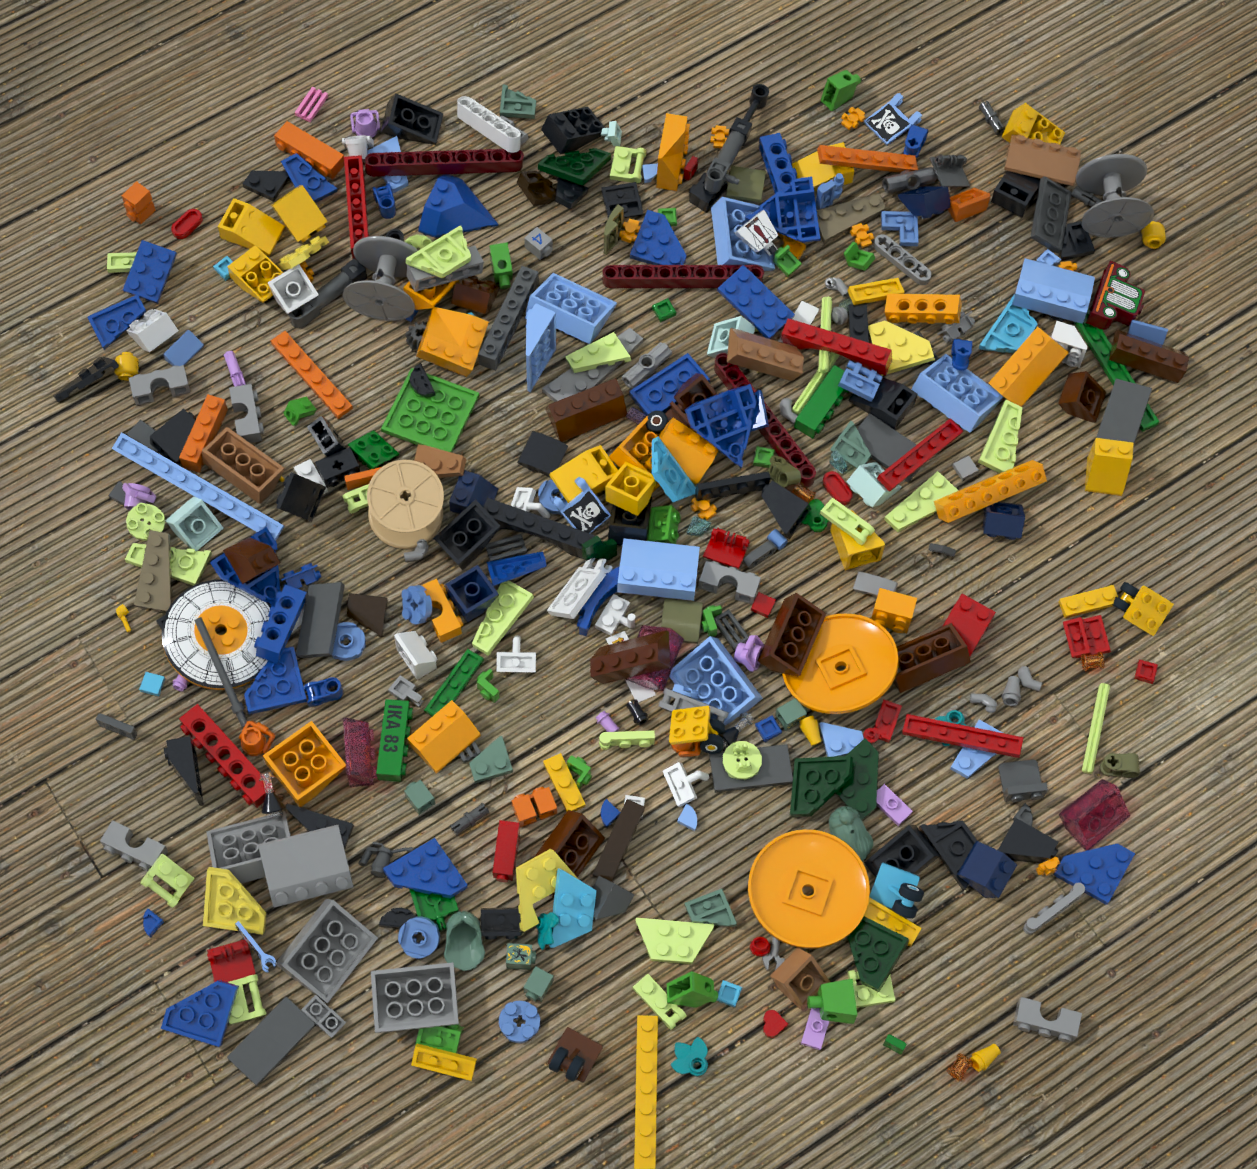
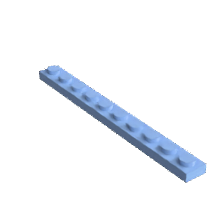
(196, 486)

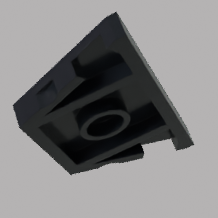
(952, 843)

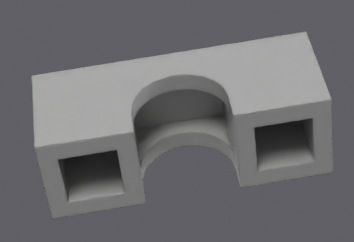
(145, 384)
(244, 399)
(715, 575)
(117, 840)
(1029, 1018)

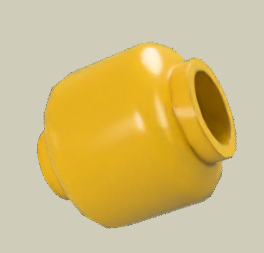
(1153, 235)
(127, 367)

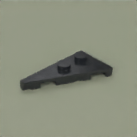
(87, 376)
(314, 821)

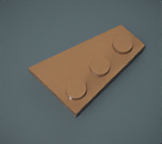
(440, 461)

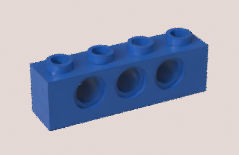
(773, 162)
(273, 649)

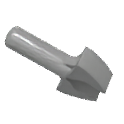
(773, 955)

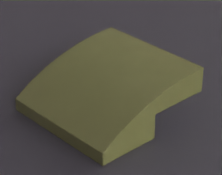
(750, 184)
(613, 226)
(683, 618)

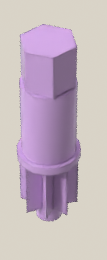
(234, 369)

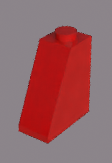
(506, 850)

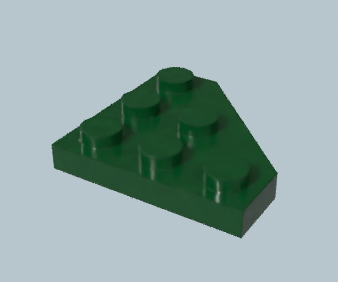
(574, 165)
(817, 781)
(861, 789)
(875, 952)

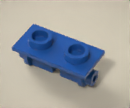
(308, 574)

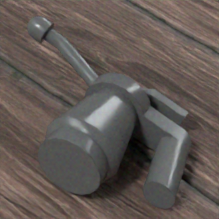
(382, 859)

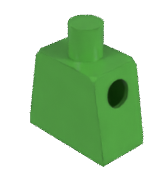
(839, 89)
(501, 264)
(691, 990)
(835, 1001)

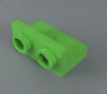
(664, 524)
(442, 1037)

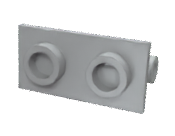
(951, 331)

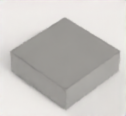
(965, 468)

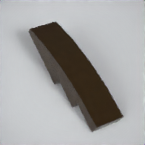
(619, 840)

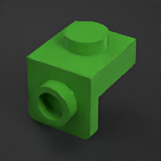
(858, 258)
(786, 260)
(299, 409)
(708, 623)
(487, 690)
(579, 767)

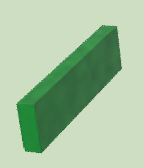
(455, 682)

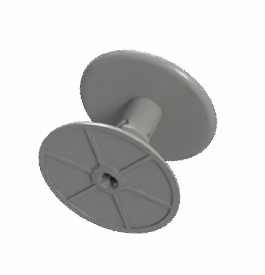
(1116, 214)
(379, 297)

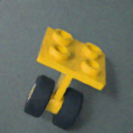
(1143, 607)
(694, 726)

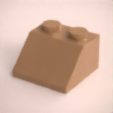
(799, 977)

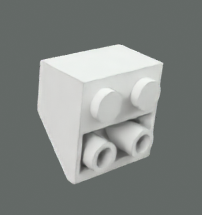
(152, 329)
(1070, 340)

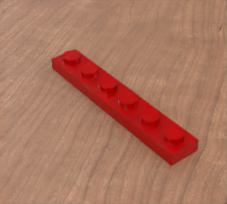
(919, 454)
(963, 735)

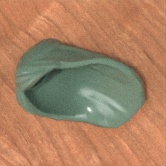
(848, 826)
(464, 941)

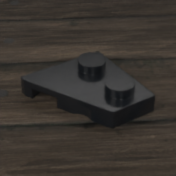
(266, 183)
(569, 193)
(1076, 242)

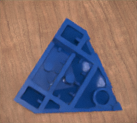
(452, 206)
(793, 211)
(725, 420)
(266, 584)

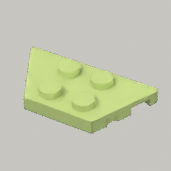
(442, 255)
(673, 940)

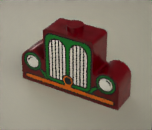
(1115, 298)

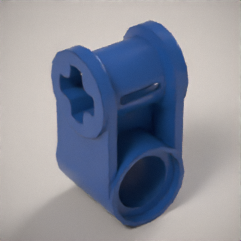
(915, 140)
(385, 201)
(960, 353)
(322, 692)

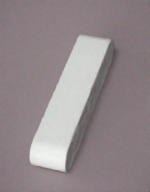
(488, 124)

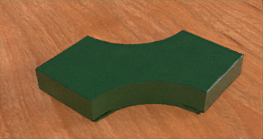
(599, 549)

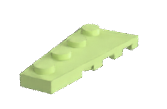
(1003, 439)
(920, 502)
(185, 564)
(501, 616)

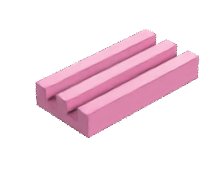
(315, 94)

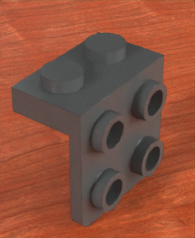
(1021, 781)

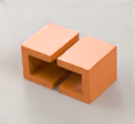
(138, 203)
(543, 802)

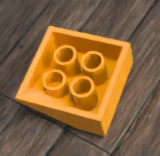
(672, 150)
(452, 340)
(636, 449)
(304, 763)

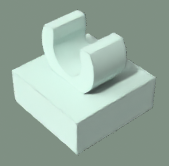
(612, 133)

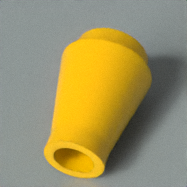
(811, 730)
(984, 1057)

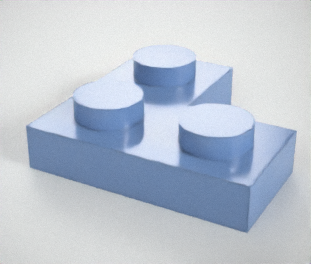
(902, 222)

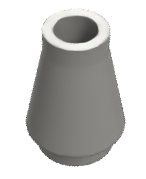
(1011, 694)

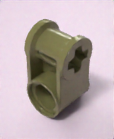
(783, 472)
(1120, 765)

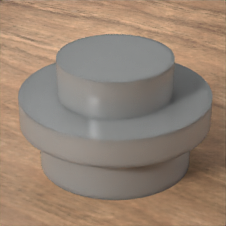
(839, 315)

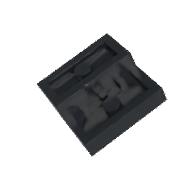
(626, 196)
(542, 453)

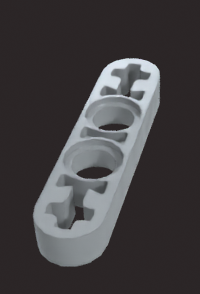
(900, 261)

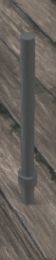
(237, 708)

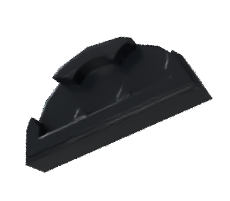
(420, 382)
(396, 918)

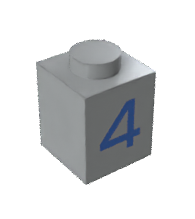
(538, 243)

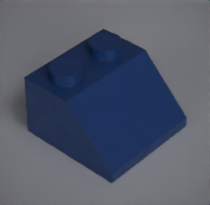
(926, 200)
(471, 488)
(1003, 520)
(471, 593)
(987, 870)

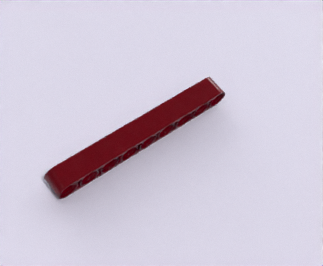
(433, 162)
(673, 275)
(775, 441)

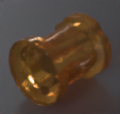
(803, 492)
(1092, 661)
(959, 1067)

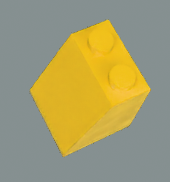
(299, 214)
(1108, 466)
(854, 554)

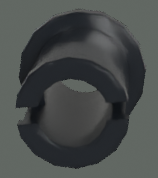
(637, 712)

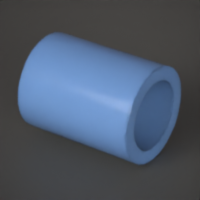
(778, 539)

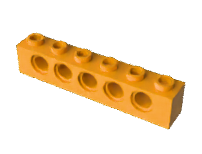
(990, 491)

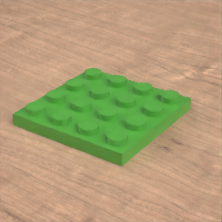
(434, 419)

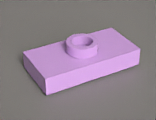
(892, 805)
(814, 1030)

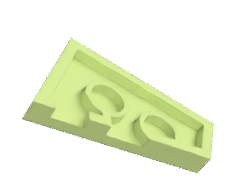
(601, 352)

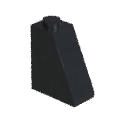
(172, 436)
(786, 507)
(1028, 844)

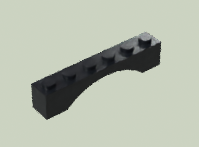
(516, 519)

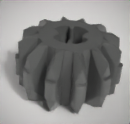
(415, 335)

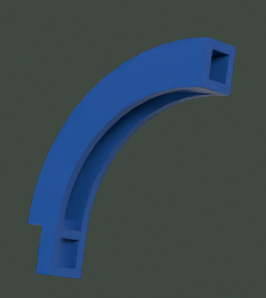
(605, 589)

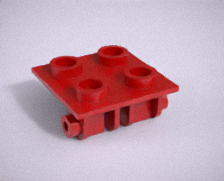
(726, 548)
(231, 961)

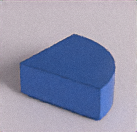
(608, 813)
(151, 922)

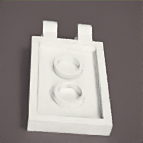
(579, 589)

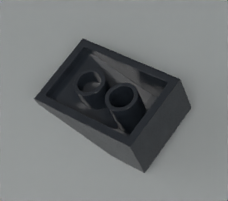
(411, 120)
(628, 525)
(467, 534)
(183, 758)
(906, 851)

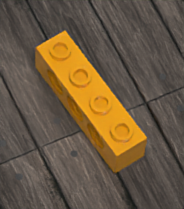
(916, 302)

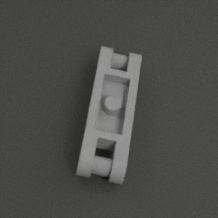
(683, 701)
(1047, 914)

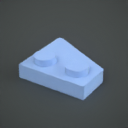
(838, 739)

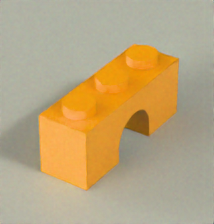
(447, 624)

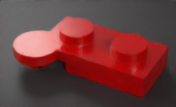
(884, 724)

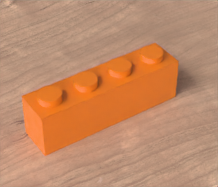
(313, 151)
(203, 432)

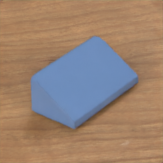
(1148, 331)
(183, 349)

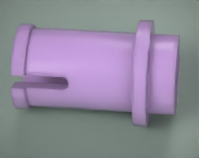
(180, 683)
(606, 722)

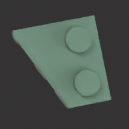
(516, 104)
(852, 446)
(491, 762)
(711, 909)

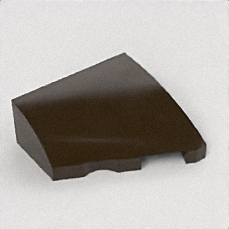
(536, 188)
(368, 611)

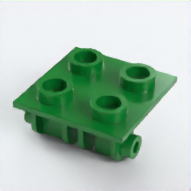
(372, 450)

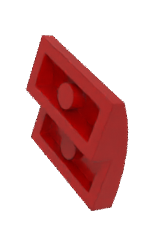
(1086, 636)

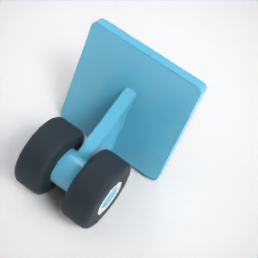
(897, 890)

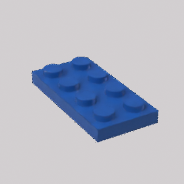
(755, 302)
(661, 388)

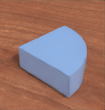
(649, 172)
(1049, 258)
(685, 690)
(688, 818)

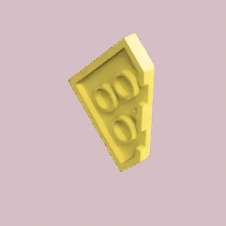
(302, 253)
(906, 347)
(230, 902)

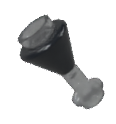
(730, 735)
(272, 805)

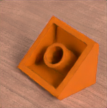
(968, 203)

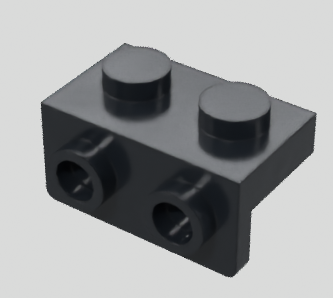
(500, 923)

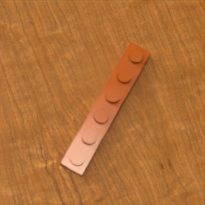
(866, 159)
(311, 374)

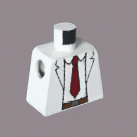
(759, 233)

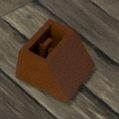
(475, 294)

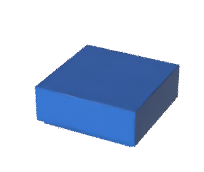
(768, 728)

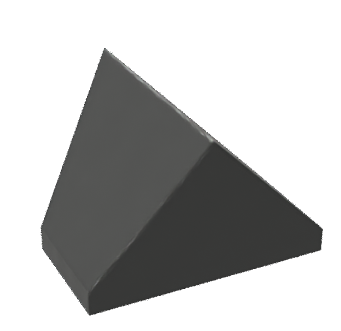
(610, 899)

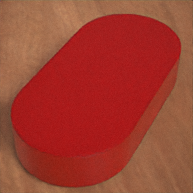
(186, 223)
(837, 487)

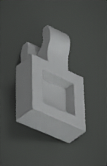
(405, 690)

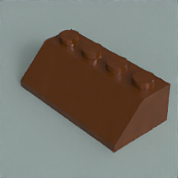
(1148, 356)
(587, 410)
(792, 636)
(930, 657)
(631, 658)
(573, 841)

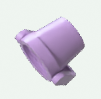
(365, 122)
(137, 494)
(749, 653)

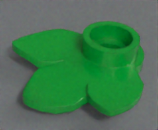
(815, 516)

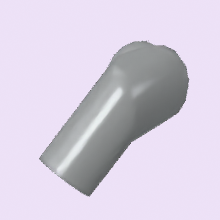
(837, 284)
(786, 411)
(418, 553)
(1026, 679)
(986, 700)

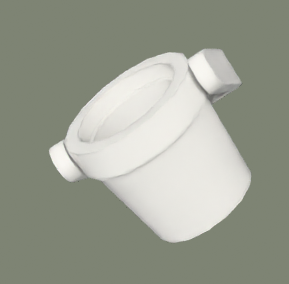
(358, 145)

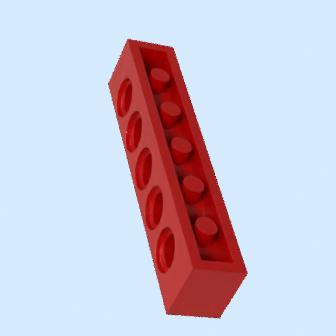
(356, 199)
(196, 718)

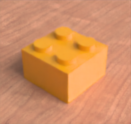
(894, 610)

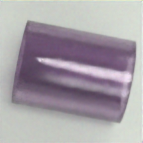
(635, 415)

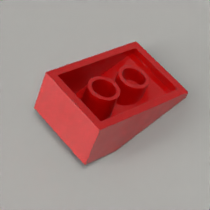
(970, 620)

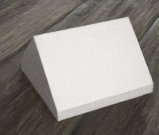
(292, 289)

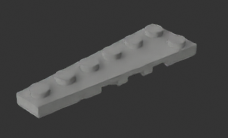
(573, 383)

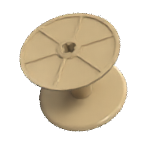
(405, 503)

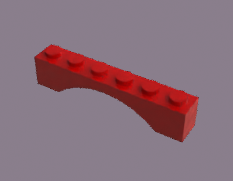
(811, 337)

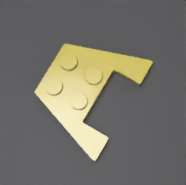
(536, 881)

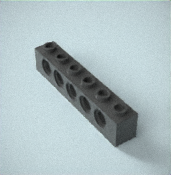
(508, 318)

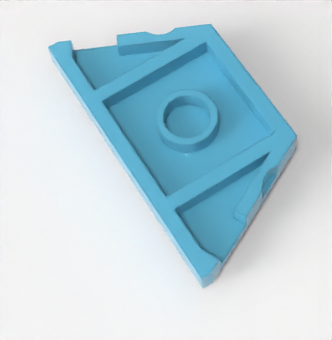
(1009, 330)
(669, 473)
(573, 906)

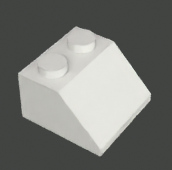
(415, 653)

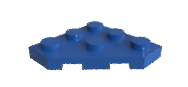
(657, 242)
(276, 685)
(1096, 869)
(426, 871)
(203, 1014)

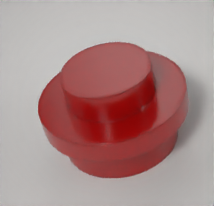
(760, 946)

